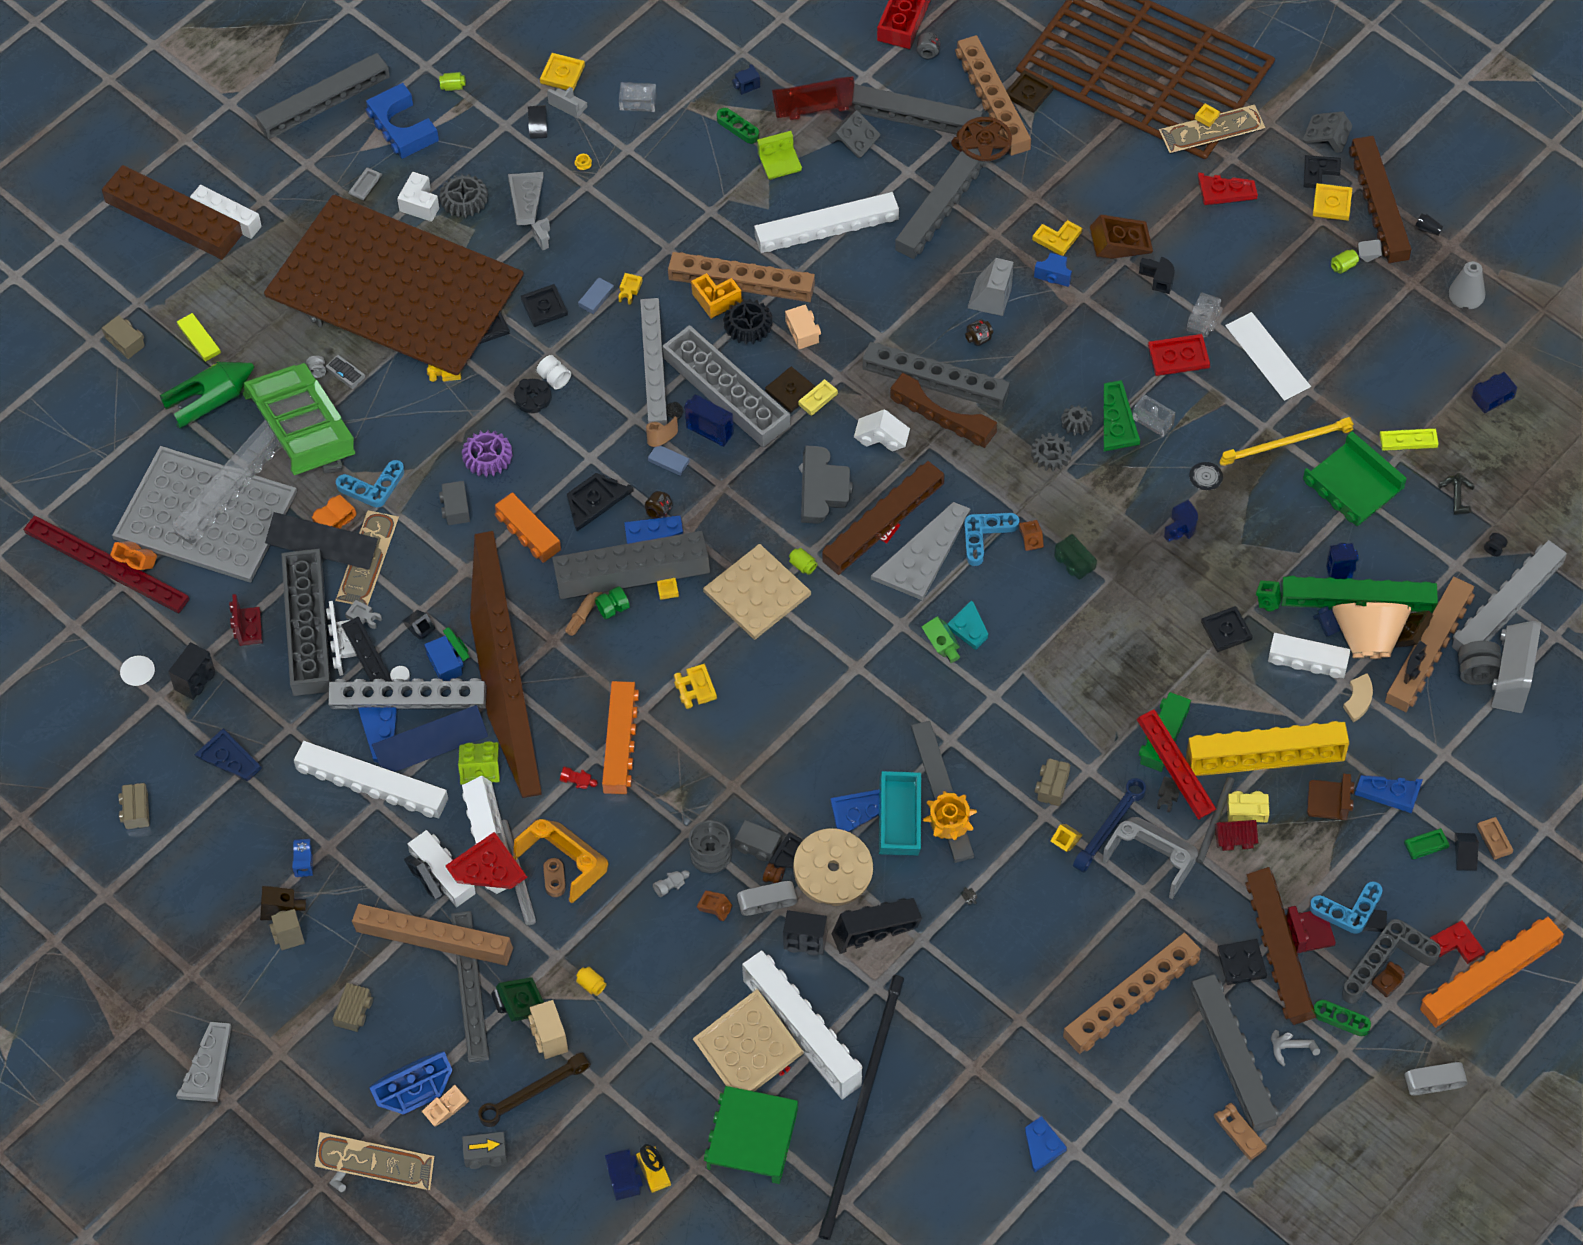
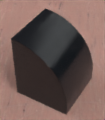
(419, 624)

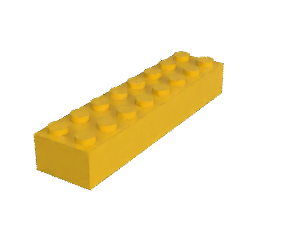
(1267, 748)

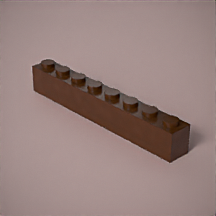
(1380, 199)
(882, 517)
(1281, 946)

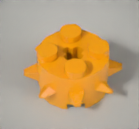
(949, 816)

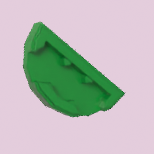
(457, 643)

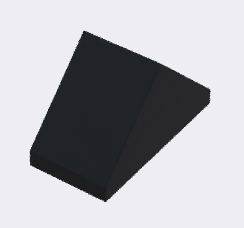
(1466, 851)

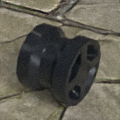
(1495, 544)

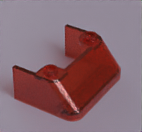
(814, 97)

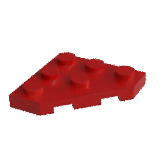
(487, 865)

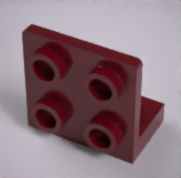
(245, 623)
(1309, 930)

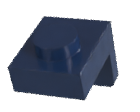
(1327, 620)

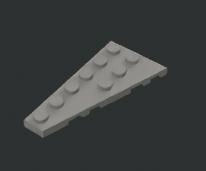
(919, 561)

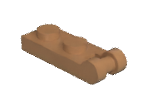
(1240, 1132)

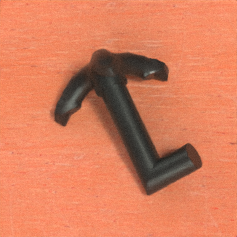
(1457, 481)

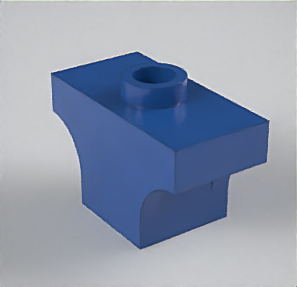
(1053, 270)

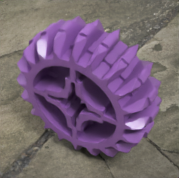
(486, 446)

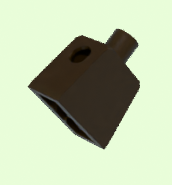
(279, 899)

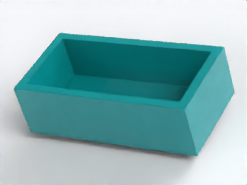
(900, 813)

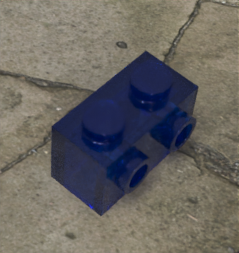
(1494, 392)
(1342, 561)
(623, 1175)

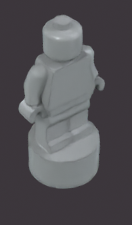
(674, 879)

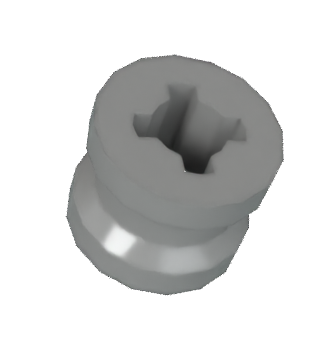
(316, 366)

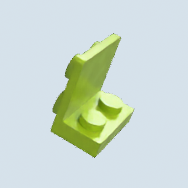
(778, 155)
(478, 761)

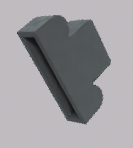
(822, 485)

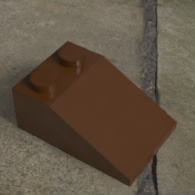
(1120, 237)

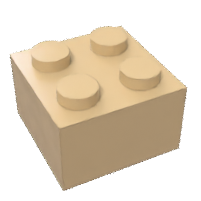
(547, 1029)

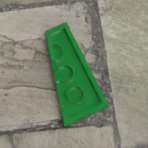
(1118, 419)

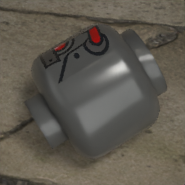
(928, 45)

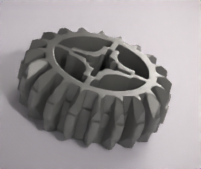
(474, 198)

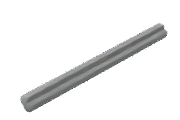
(521, 888)

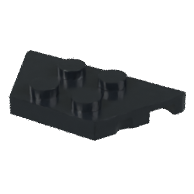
(594, 498)

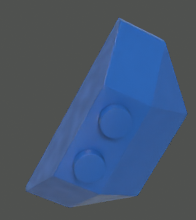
(413, 1084)

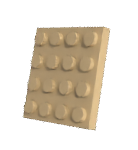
(757, 591)
(748, 1044)

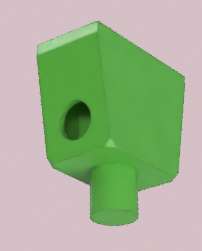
(942, 638)

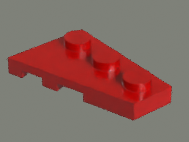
(1222, 190)

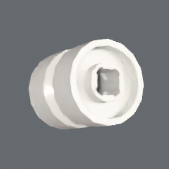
(555, 373)

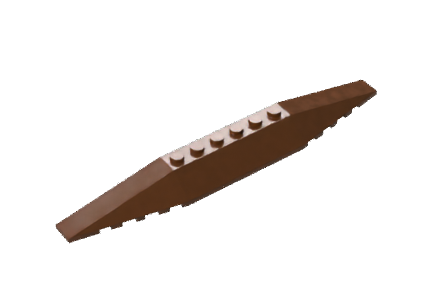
(499, 665)

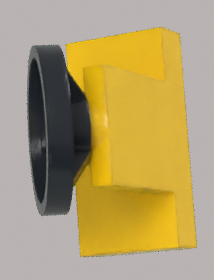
(653, 1168)

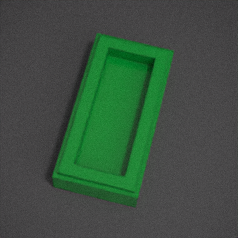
(1426, 844)

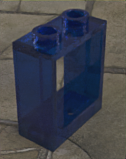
(709, 420)

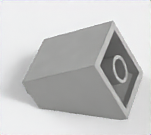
(993, 288)

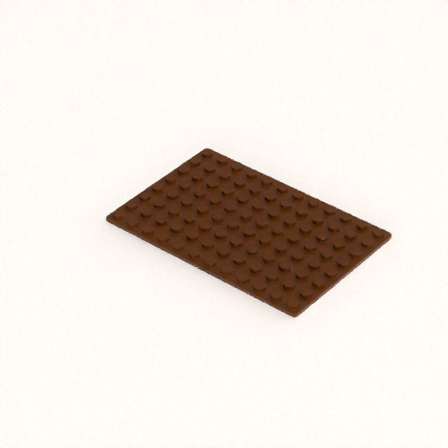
(394, 284)

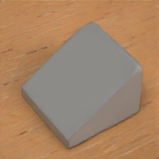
(1369, 250)

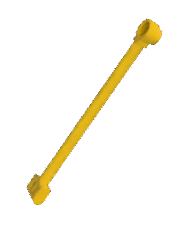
(1344, 425)

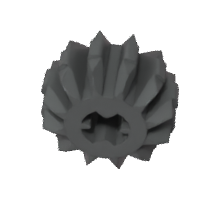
(1076, 419)

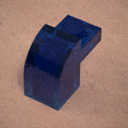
(1185, 522)

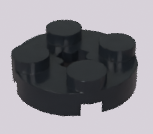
(530, 386)

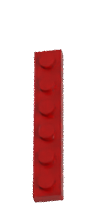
(1176, 764)

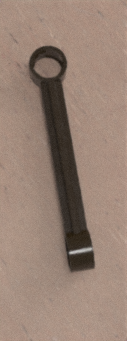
(575, 1065)

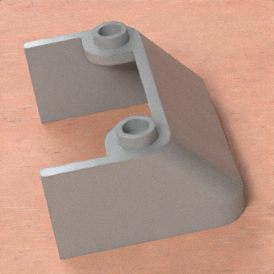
(1516, 666)
(1181, 853)

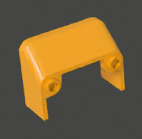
(586, 858)

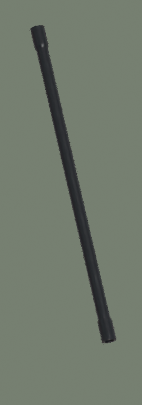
(829, 1219)

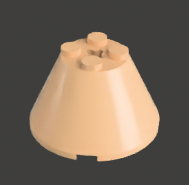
(1373, 628)

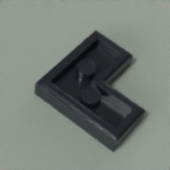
(1316, 166)

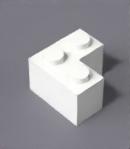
(416, 198)
(882, 428)

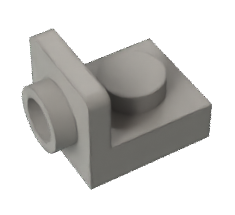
(540, 233)

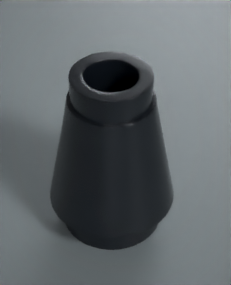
(1428, 224)

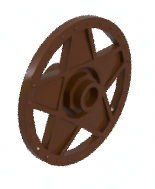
(985, 138)

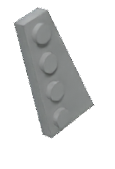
(525, 195)
(207, 1067)

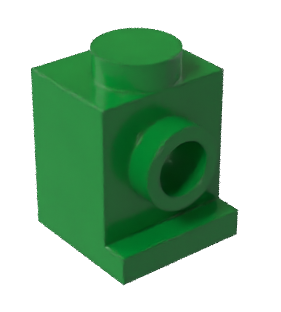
(1269, 599)

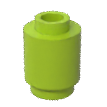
(452, 81)
(1344, 261)
(802, 561)

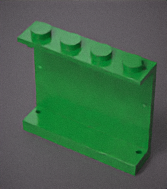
(1355, 480)
(752, 1132)

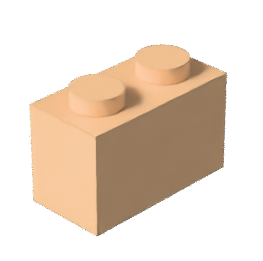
(802, 326)

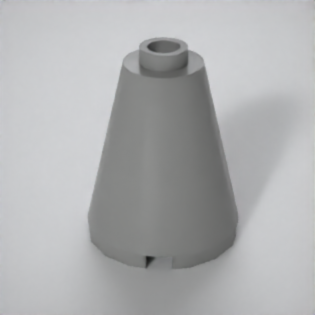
(1468, 287)

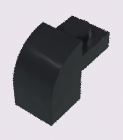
(1161, 271)

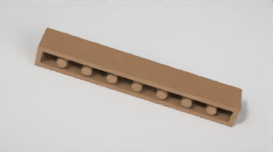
(1436, 636)
(432, 934)

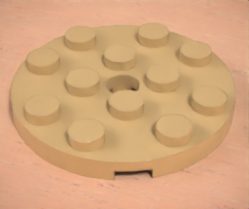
(830, 886)

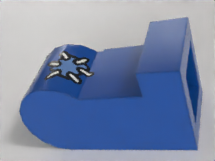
(302, 858)

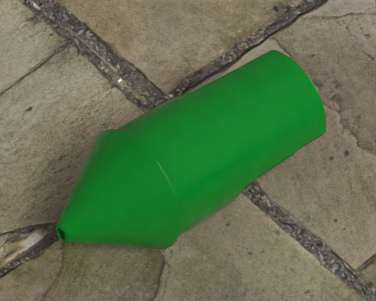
(215, 385)

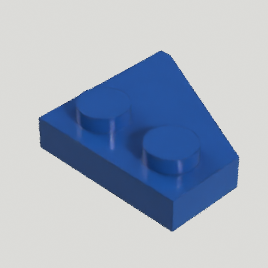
(1043, 1143)

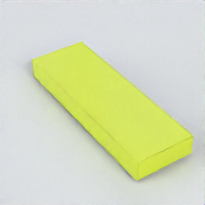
(198, 337)
(1408, 439)

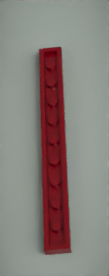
(106, 564)

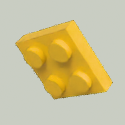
(562, 71)
(1332, 202)

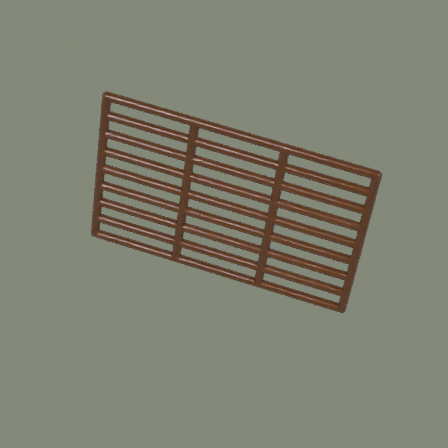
(1115, 50)

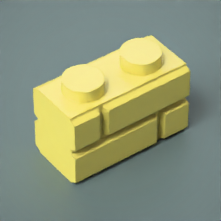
(1248, 806)

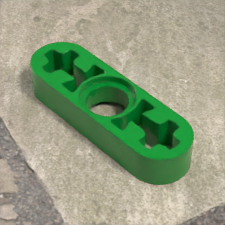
(740, 132)
(1358, 1018)

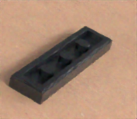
(365, 650)

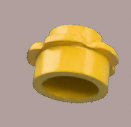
(583, 162)

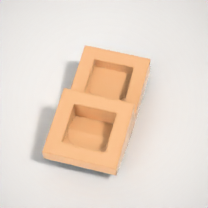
(443, 1108)

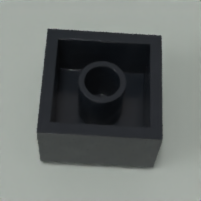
(192, 671)
(805, 932)

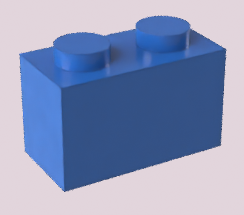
(444, 659)

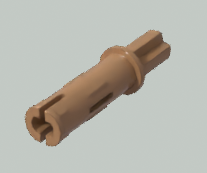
(579, 617)

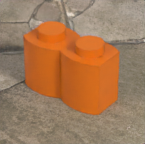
(336, 513)
(133, 555)

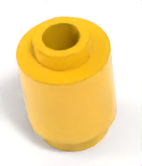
(590, 981)

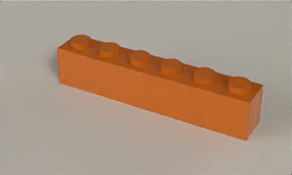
(619, 738)

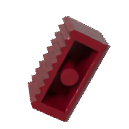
(1236, 834)

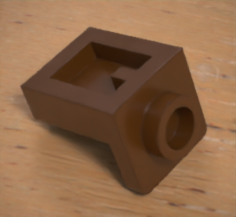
(1389, 979)

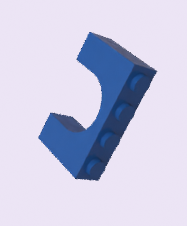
(403, 140)

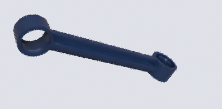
(1086, 856)

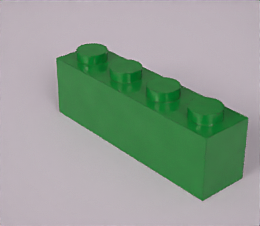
(1173, 714)

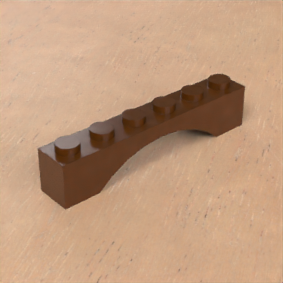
(975, 427)

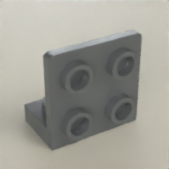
(855, 133)

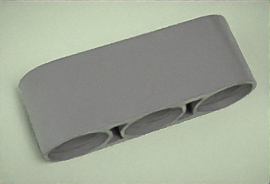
(767, 898)
(1436, 1078)

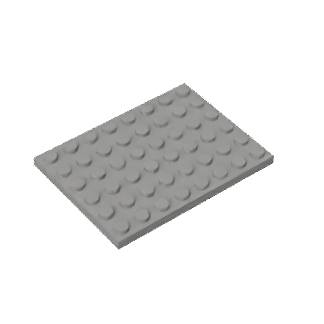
(231, 544)

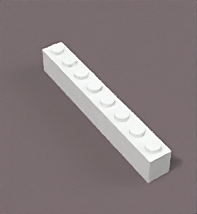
(826, 222)
(371, 780)

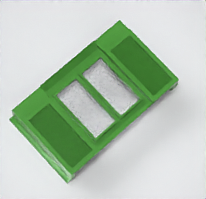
(301, 417)

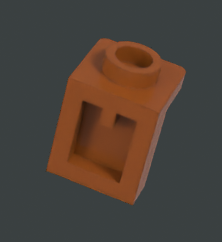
(1032, 535)
(715, 904)

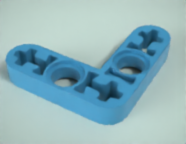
(372, 491)
(981, 527)
(1349, 915)

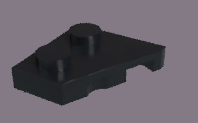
(786, 852)

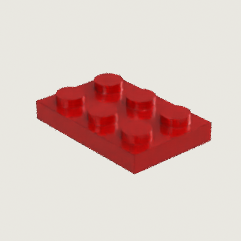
(1178, 354)

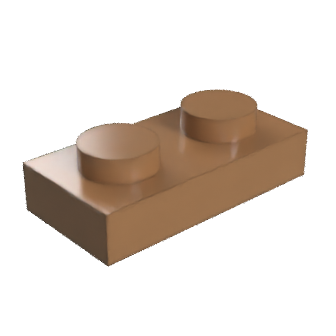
(1495, 838)

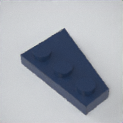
(229, 756)

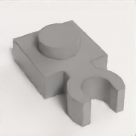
(364, 613)

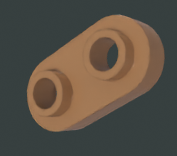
(554, 876)

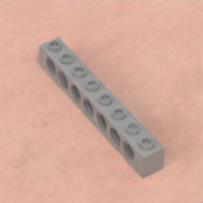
(416, 701)

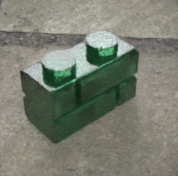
(1075, 557)

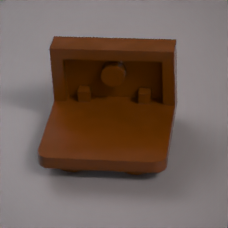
(1330, 798)

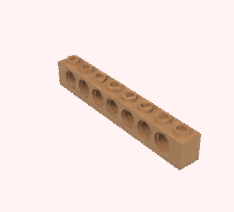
(992, 92)
(773, 281)
(1181, 947)

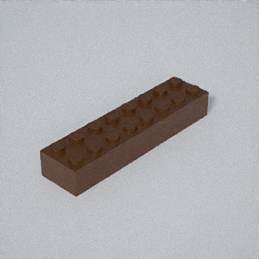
(172, 212)

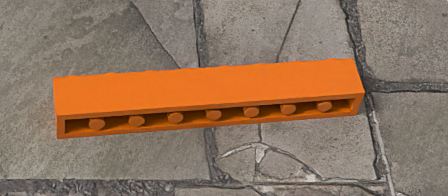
(1491, 971)

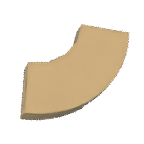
(1361, 697)

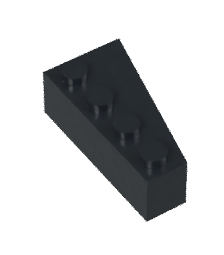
(875, 923)

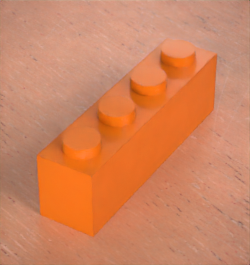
(527, 527)

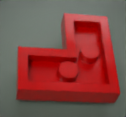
(1460, 938)

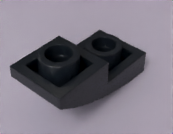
(1414, 662)

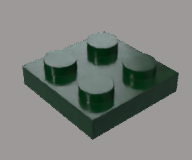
(519, 997)

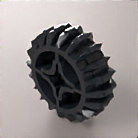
(747, 321)

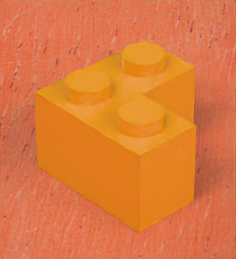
(715, 298)

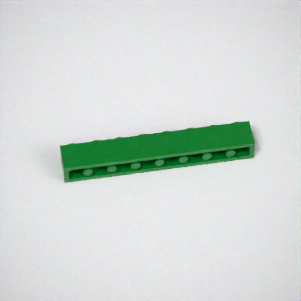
(1331, 592)

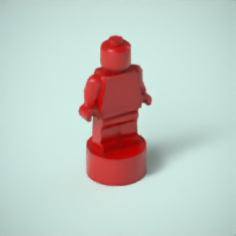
(581, 779)

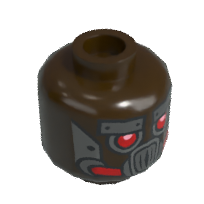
(979, 332)
(658, 505)

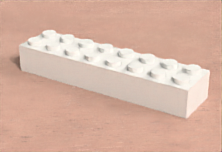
(805, 1026)

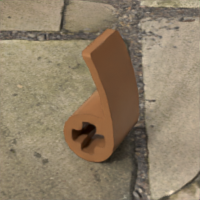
(659, 434)

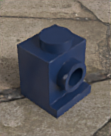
(746, 80)

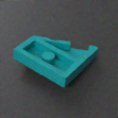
(969, 626)

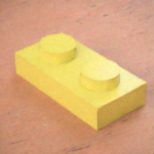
(818, 397)

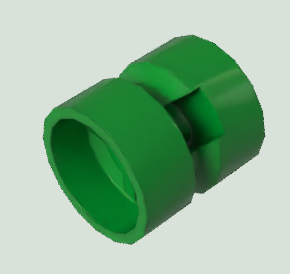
(613, 602)

